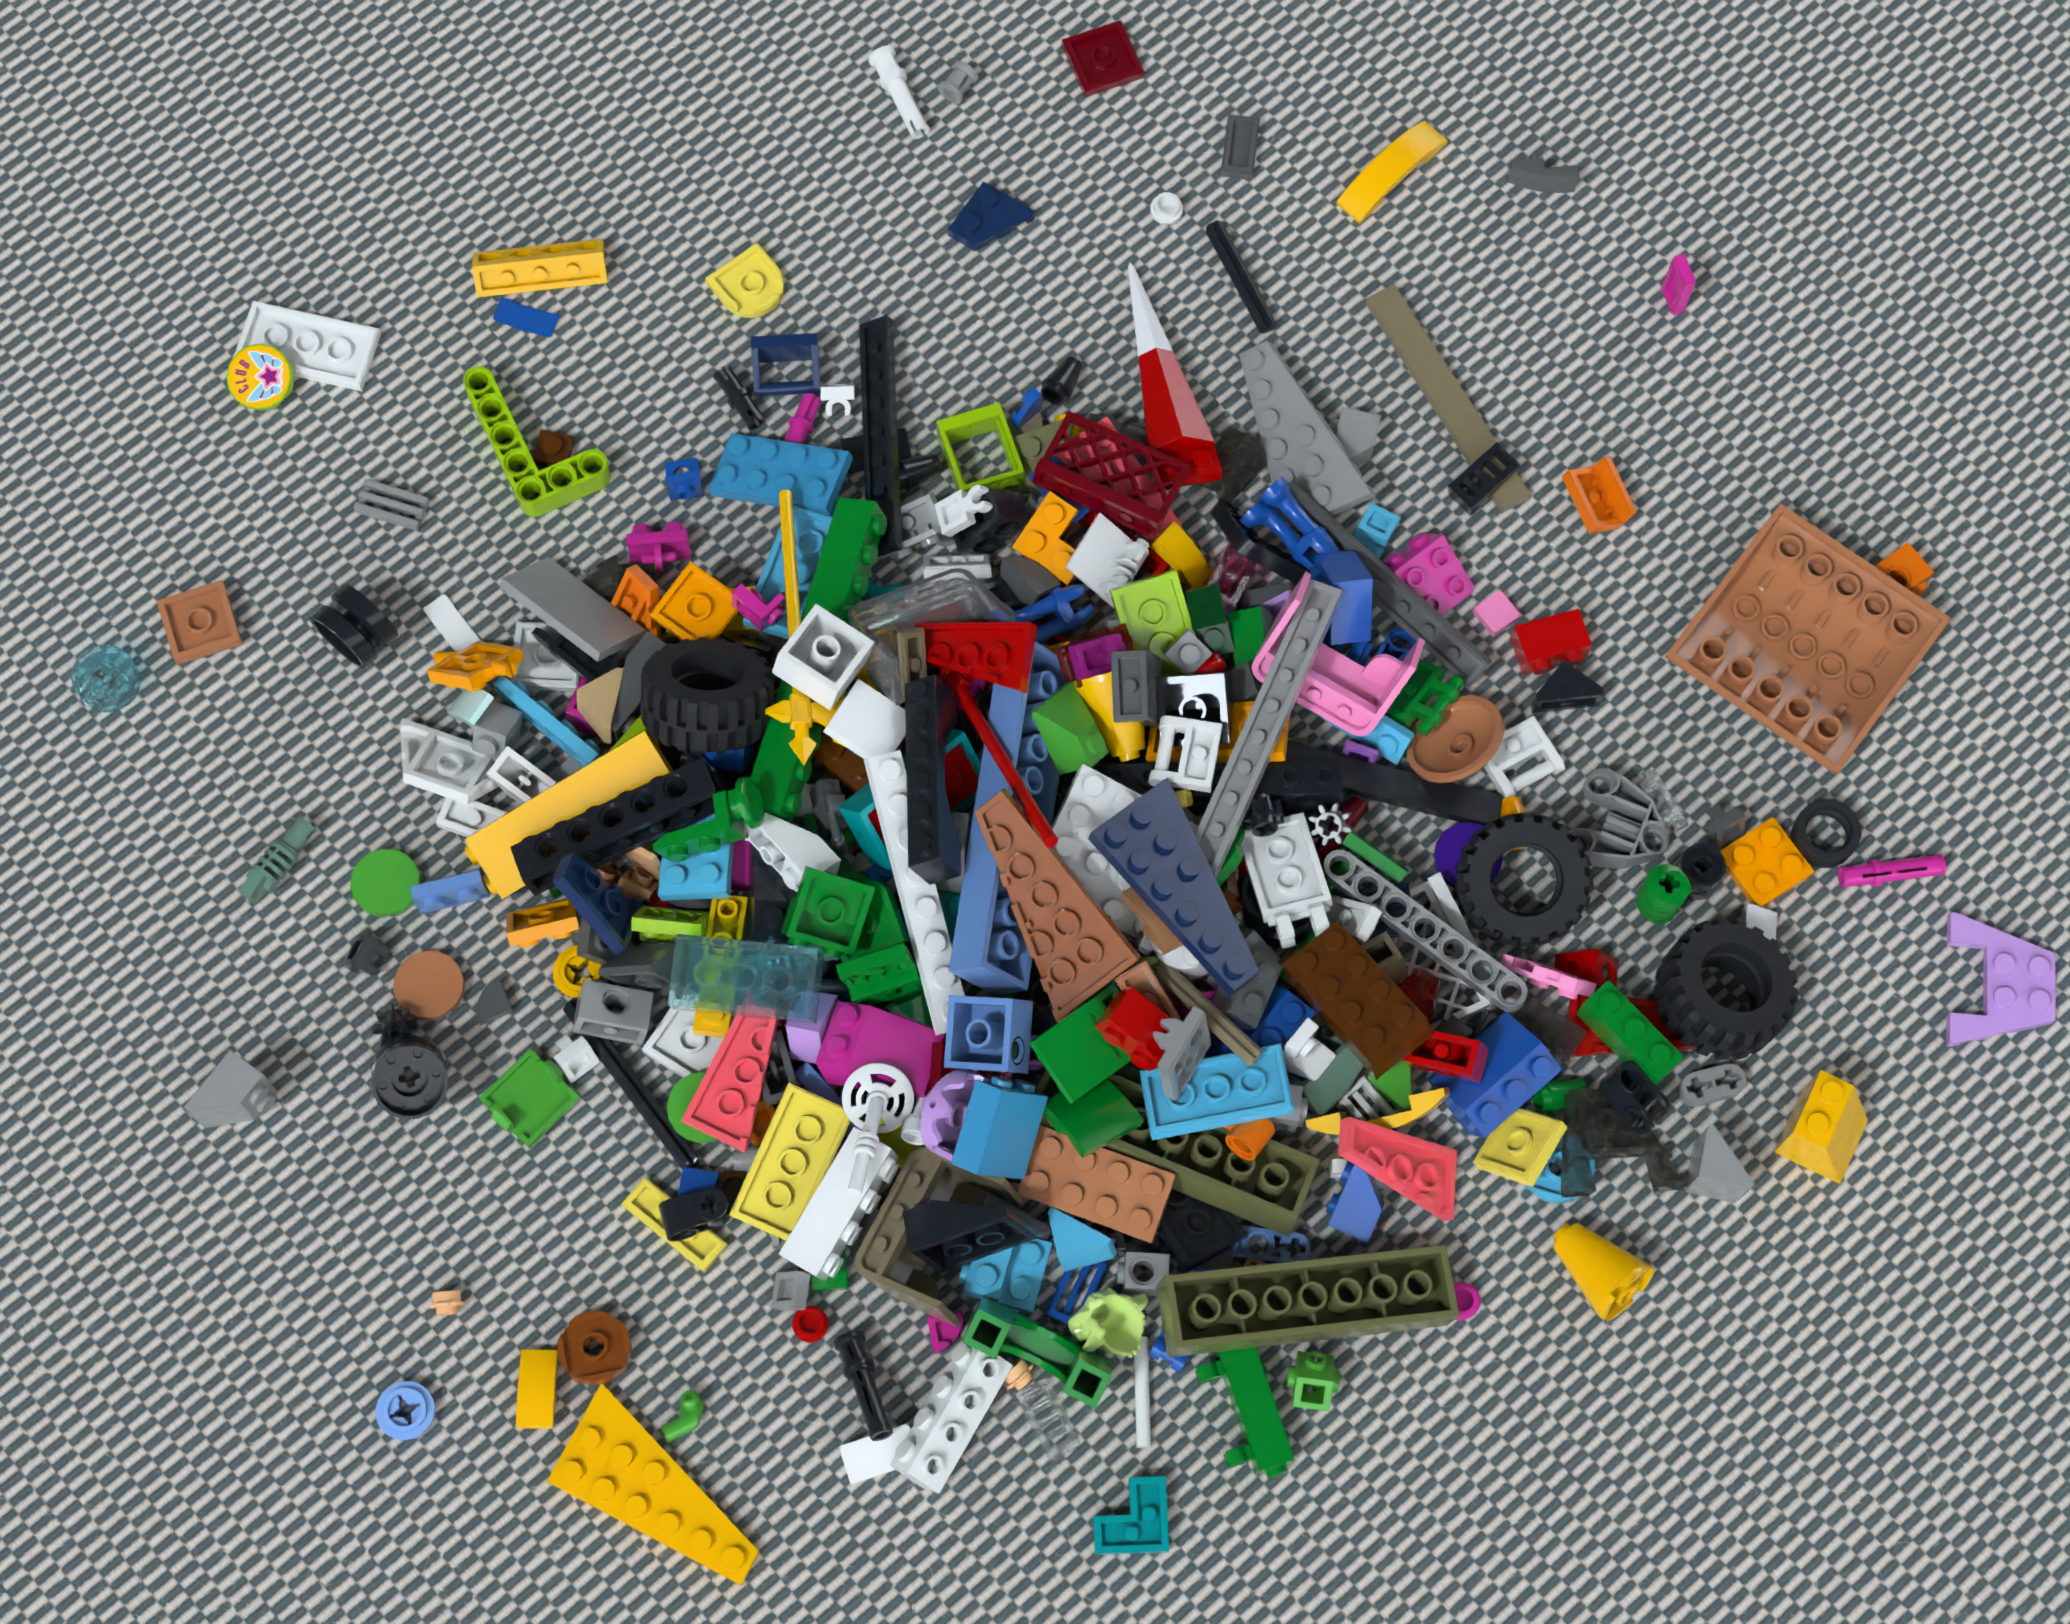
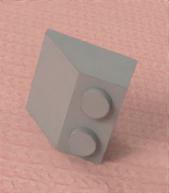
(231, 1094)

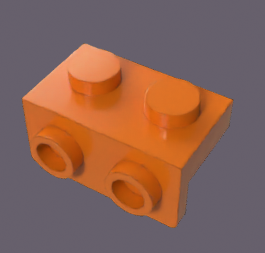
(1599, 496)

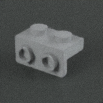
(918, 525)

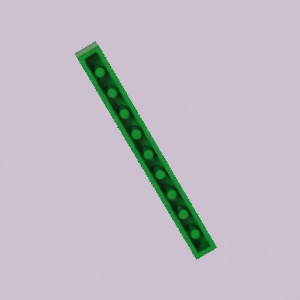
(836, 587)

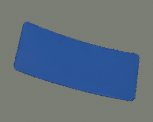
(525, 318)

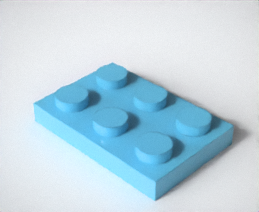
(700, 875)

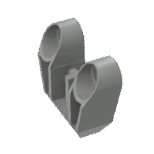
(1628, 821)

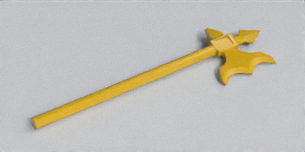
(798, 709)

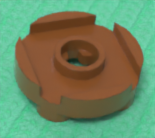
(611, 1360)

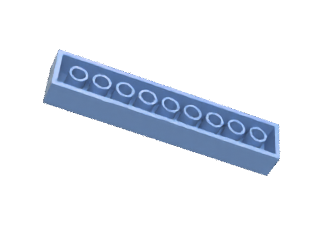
(987, 937)

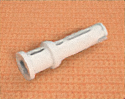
(894, 80)

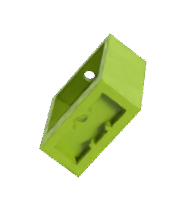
(977, 423)

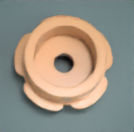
(446, 1302)
(1019, 1374)

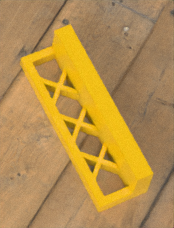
(539, 267)

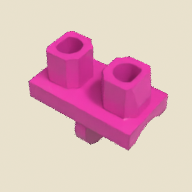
(658, 546)

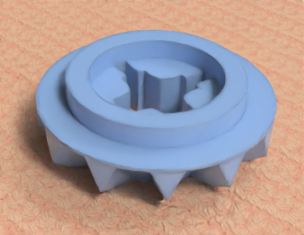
(389, 1405)

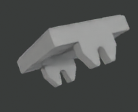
(1183, 1048)

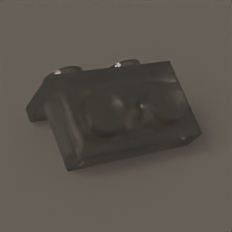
(1240, 461)

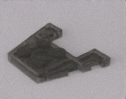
(1601, 1133)

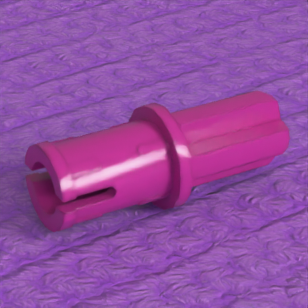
(804, 417)

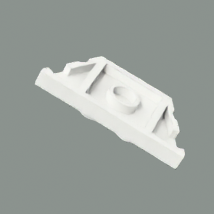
(443, 763)

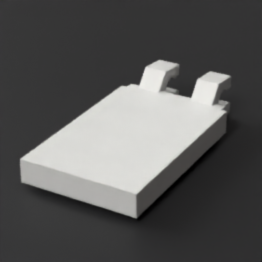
(1287, 878)

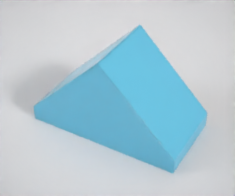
(1078, 1243)

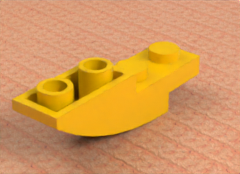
(725, 921)

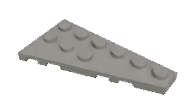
(1297, 436)

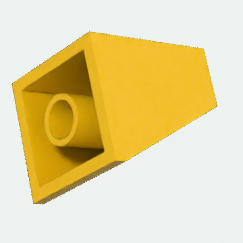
(1824, 1127)

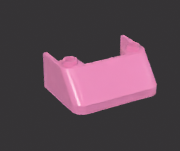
(1336, 685)

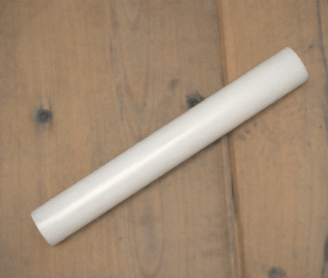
(1142, 1396)

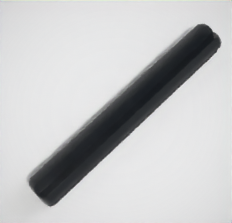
(1240, 277)

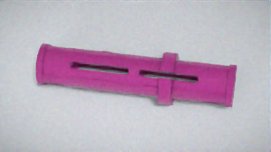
(1888, 871)

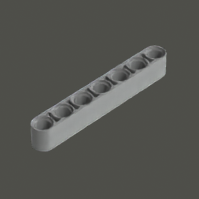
(1434, 945)

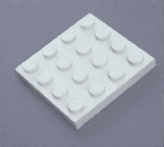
(1086, 806)

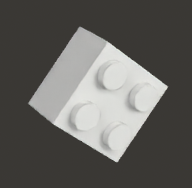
(822, 657)

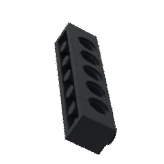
(635, 829)

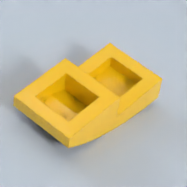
(1182, 555)
(537, 1389)

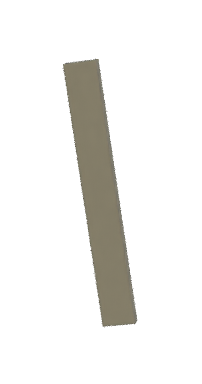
(1441, 389)

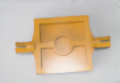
(474, 665)

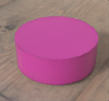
(1467, 1300)

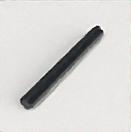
(638, 1094)

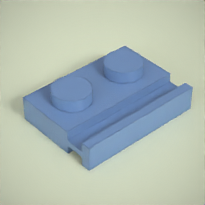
(449, 892)

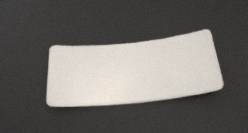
(450, 623)

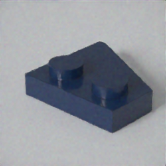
(988, 217)

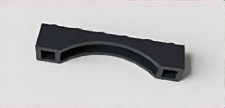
(932, 839)

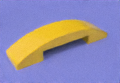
(1389, 169)
(1420, 1104)

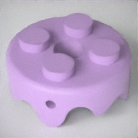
(945, 1111)

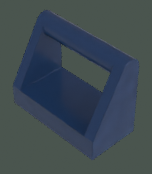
(782, 349)

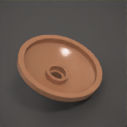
(1460, 743)

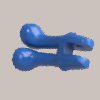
(1264, 513)
(1064, 617)

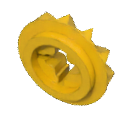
(565, 977)

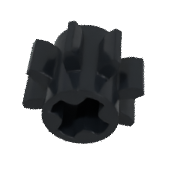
(1263, 815)
(393, 1016)

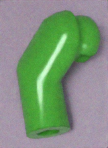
(688, 1418)

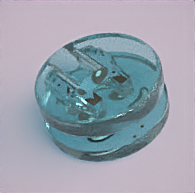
(106, 678)

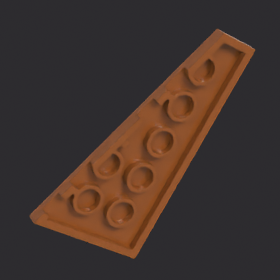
(1058, 917)

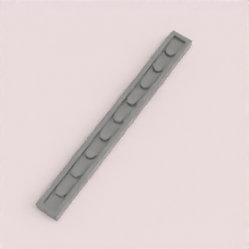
(1266, 722)

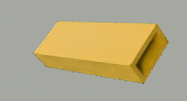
(598, 782)

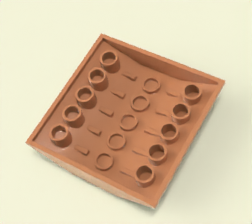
(1808, 638)

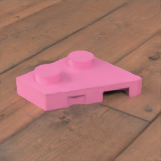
(1544, 976)

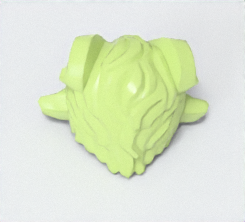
(1110, 1322)

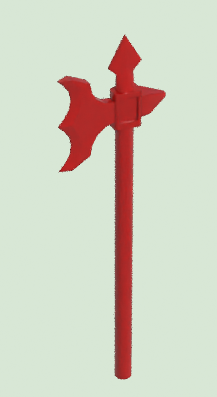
(961, 685)

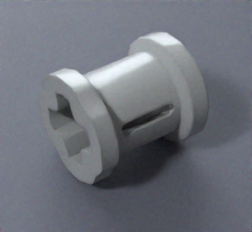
(957, 82)

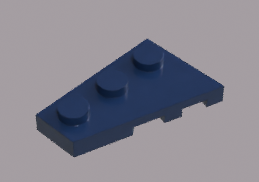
(597, 902)

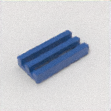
(1063, 1317)

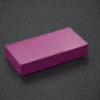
(1678, 284)

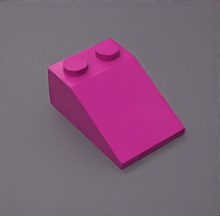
(870, 1035)

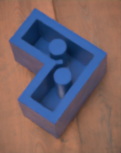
(1354, 613)

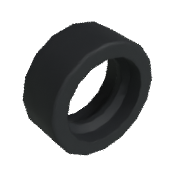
(1837, 811)

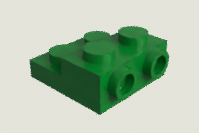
(827, 912)

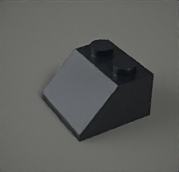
(1198, 698)

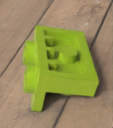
(664, 923)

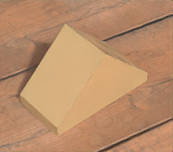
(598, 702)

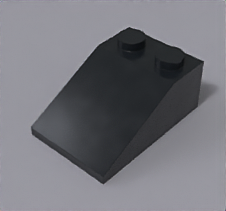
(767, 900)
(961, 1233)

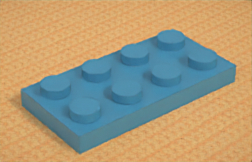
(760, 468)

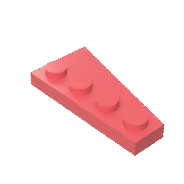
(733, 1083)

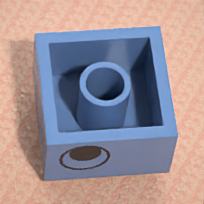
(988, 1034)

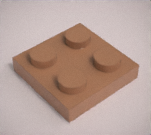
(199, 622)

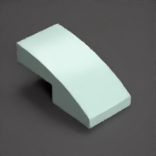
(470, 706)

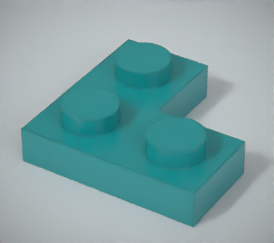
(1143, 1529)

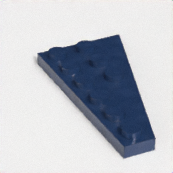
(1166, 867)

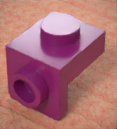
(1094, 655)

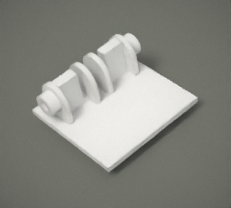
(1107, 558)

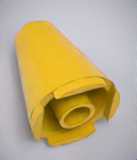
(1120, 738)
(1601, 1269)

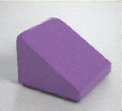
(1359, 751)

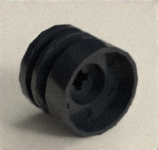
(414, 1097)

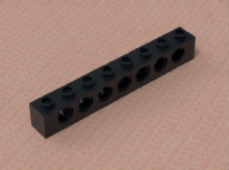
(1296, 784)

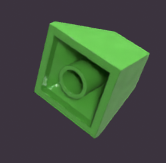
(1069, 730)

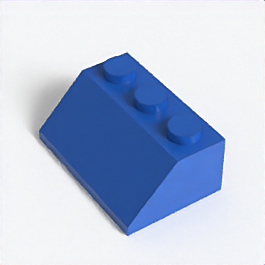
(1277, 1024)
(1512, 1074)

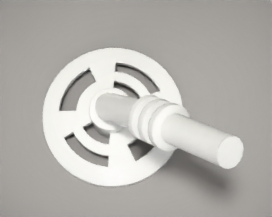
(875, 1109)

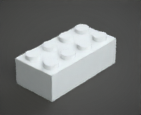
(834, 1214)

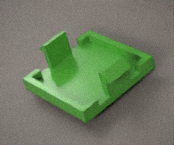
(529, 1098)

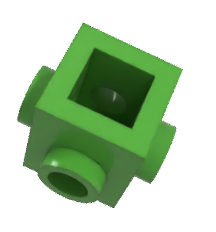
(1313, 1380)

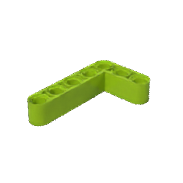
(517, 454)

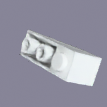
(791, 849)

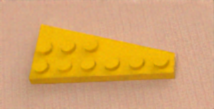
(634, 1480)

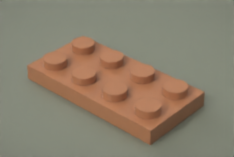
(1098, 1187)

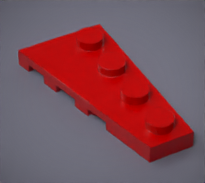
(983, 650)

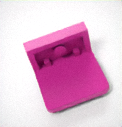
(1431, 571)

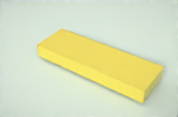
(699, 1249)

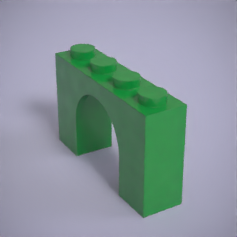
(1003, 1329)

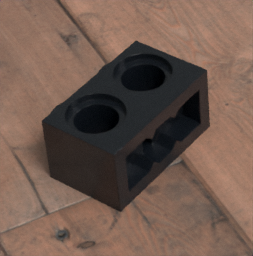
(994, 526)

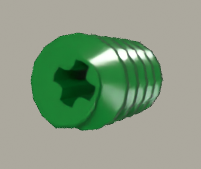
(1663, 893)

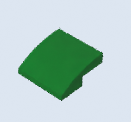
(881, 976)
(1093, 1118)

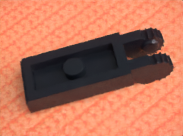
(574, 657)

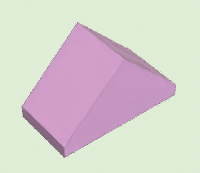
(807, 1038)

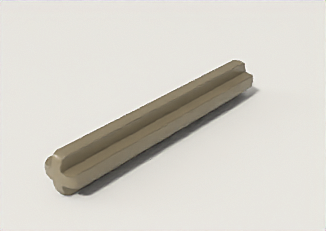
(1216, 1020)

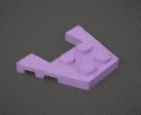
(2016, 983)

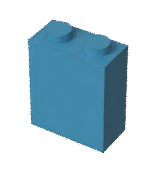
(999, 1128)

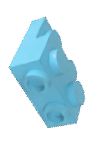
(1009, 1276)

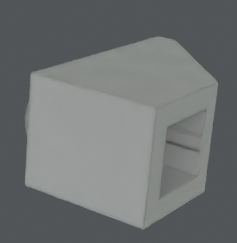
(1356, 433)

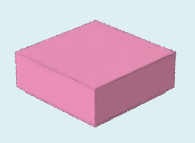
(1496, 613)

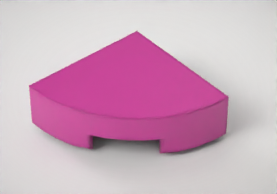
(944, 1334)

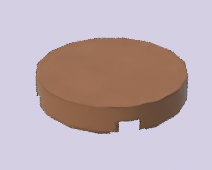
(429, 985)

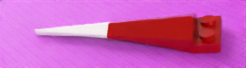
(1170, 410)

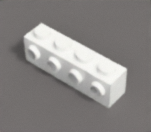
(950, 1417)

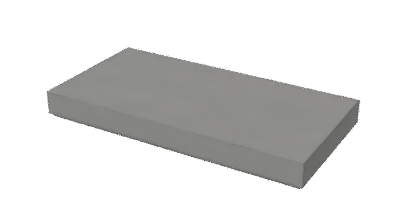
(572, 608)

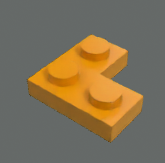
(1043, 535)

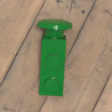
(730, 810)

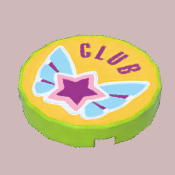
(260, 377)

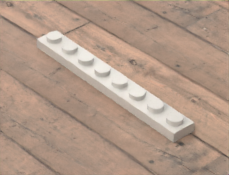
(917, 897)

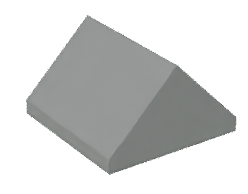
(1716, 1170)

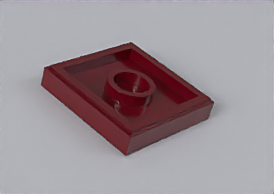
(1102, 58)

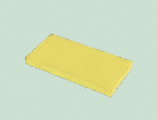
(790, 1161)

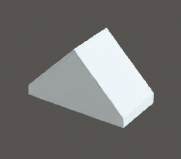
(518, 776)

